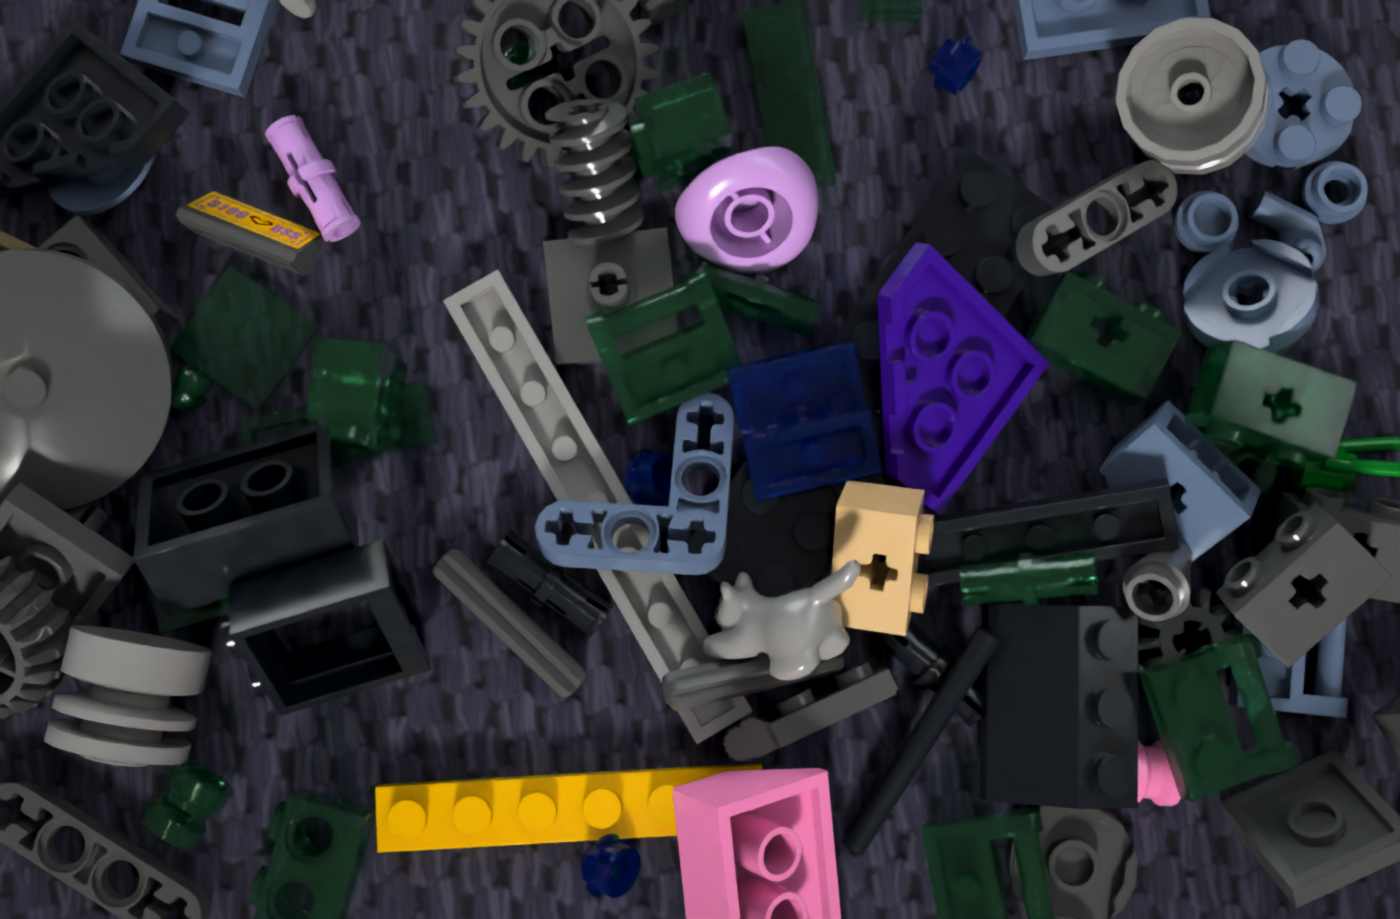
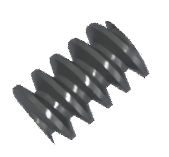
(600, 168)

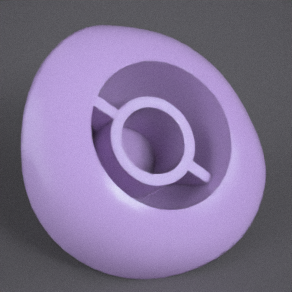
(750, 210)

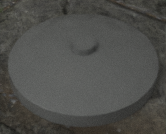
(78, 378)

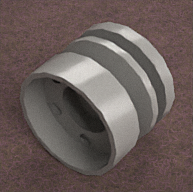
(127, 696)

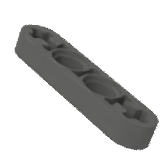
(101, 851)

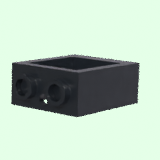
(339, 665)

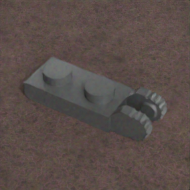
(805, 714)

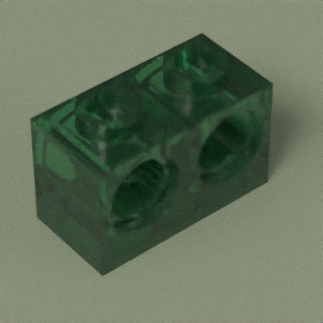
(327, 871)

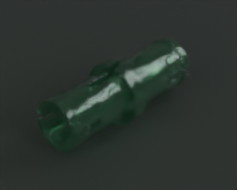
(762, 300)
(1029, 579)

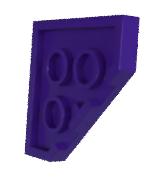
(946, 375)

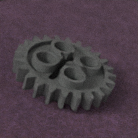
(541, 27)

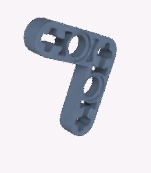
(683, 515)

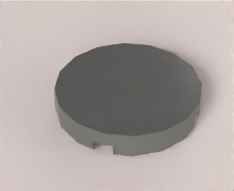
(1064, 845)

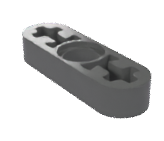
(1071, 218)

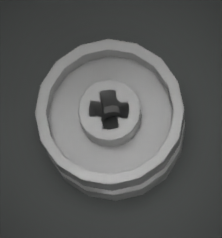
(1187, 58)

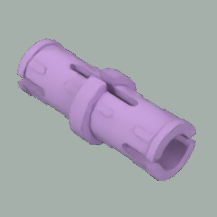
(312, 178)

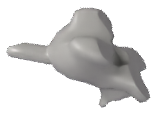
(789, 628)

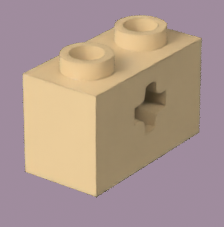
(874, 523)

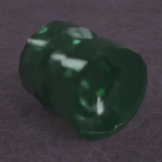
(186, 804)

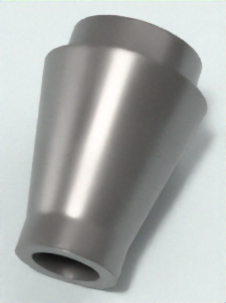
(1159, 584)

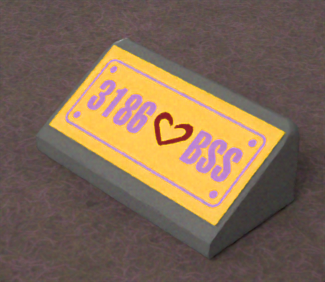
(252, 231)

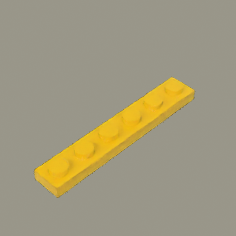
(532, 808)

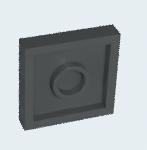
(605, 279)
(62, 551)
(1316, 827)

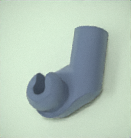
(1292, 225)

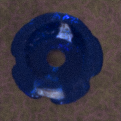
(955, 65)
(649, 478)
(610, 866)

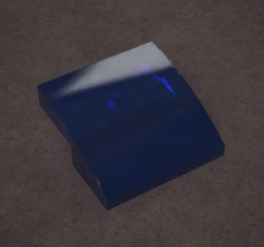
(803, 420)

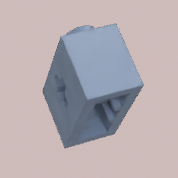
(1210, 491)

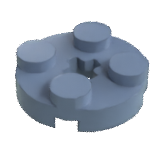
(1327, 107)
(1272, 267)

